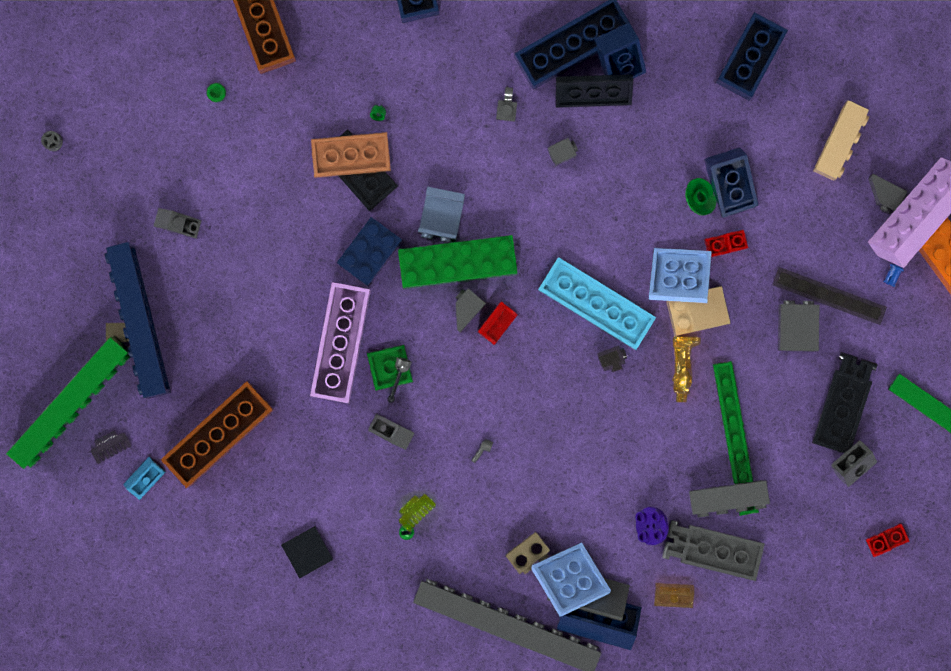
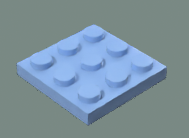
(680, 275)
(570, 579)

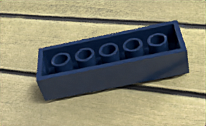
(568, 44)

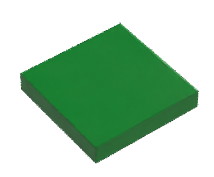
(383, 367)

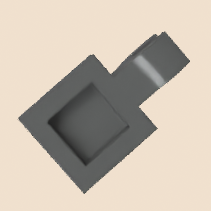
(507, 109)

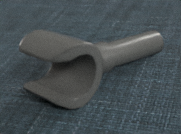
(486, 445)

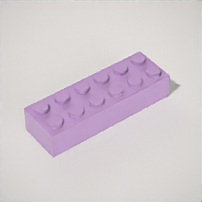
(916, 217)
(340, 342)

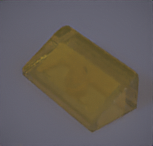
(674, 595)

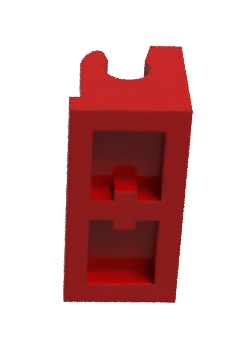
(497, 323)

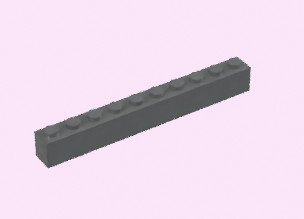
(507, 627)

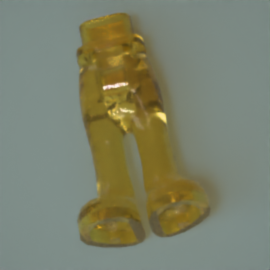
(683, 372)

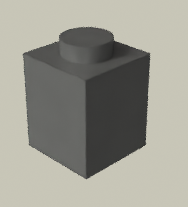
(562, 151)

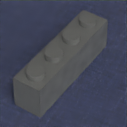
(728, 497)

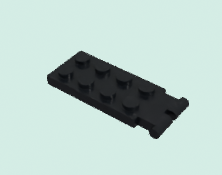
(844, 404)

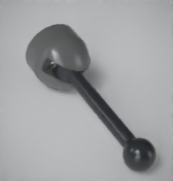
(402, 366)

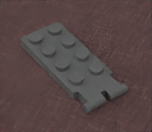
(714, 550)

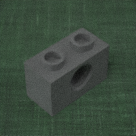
(854, 463)

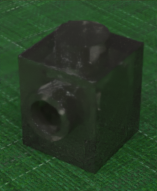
(612, 359)

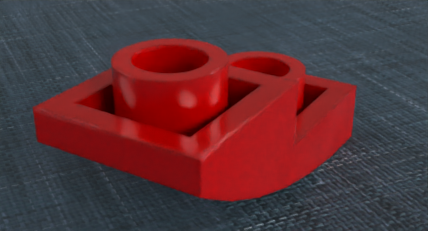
(726, 243)
(887, 540)

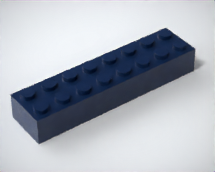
(138, 320)

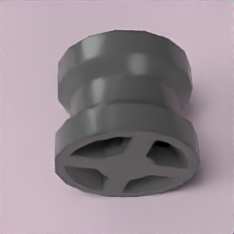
(48, 139)

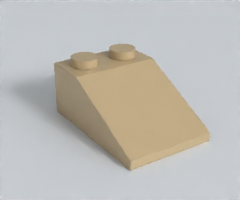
(695, 316)

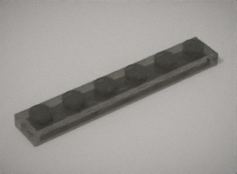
(829, 296)

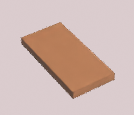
(350, 155)

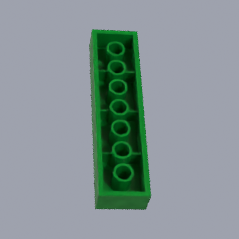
(66, 405)

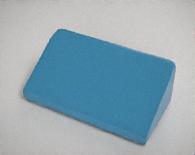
(144, 478)

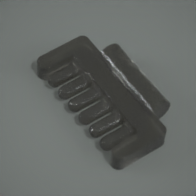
(107, 441)

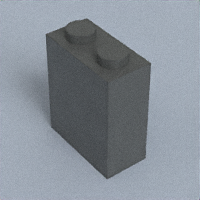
(798, 326)

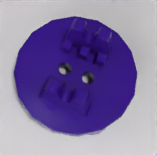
(651, 525)

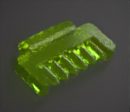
(411, 509)

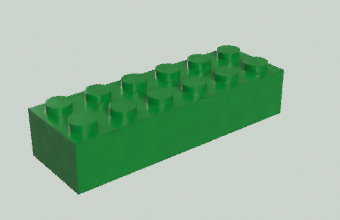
(457, 262)

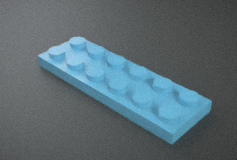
(597, 303)

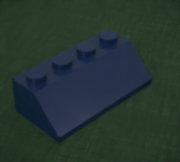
(603, 628)

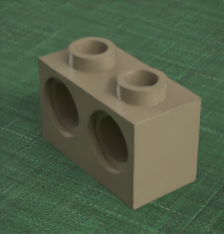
(524, 548)

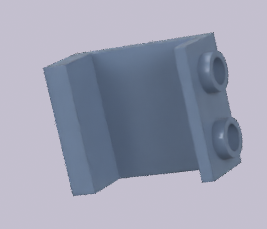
(441, 214)

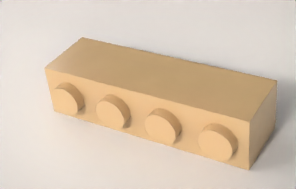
(841, 140)

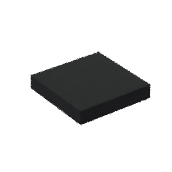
(307, 552)

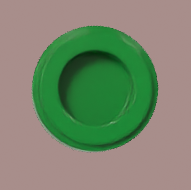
(216, 92)

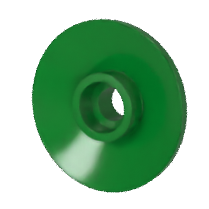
(700, 196)

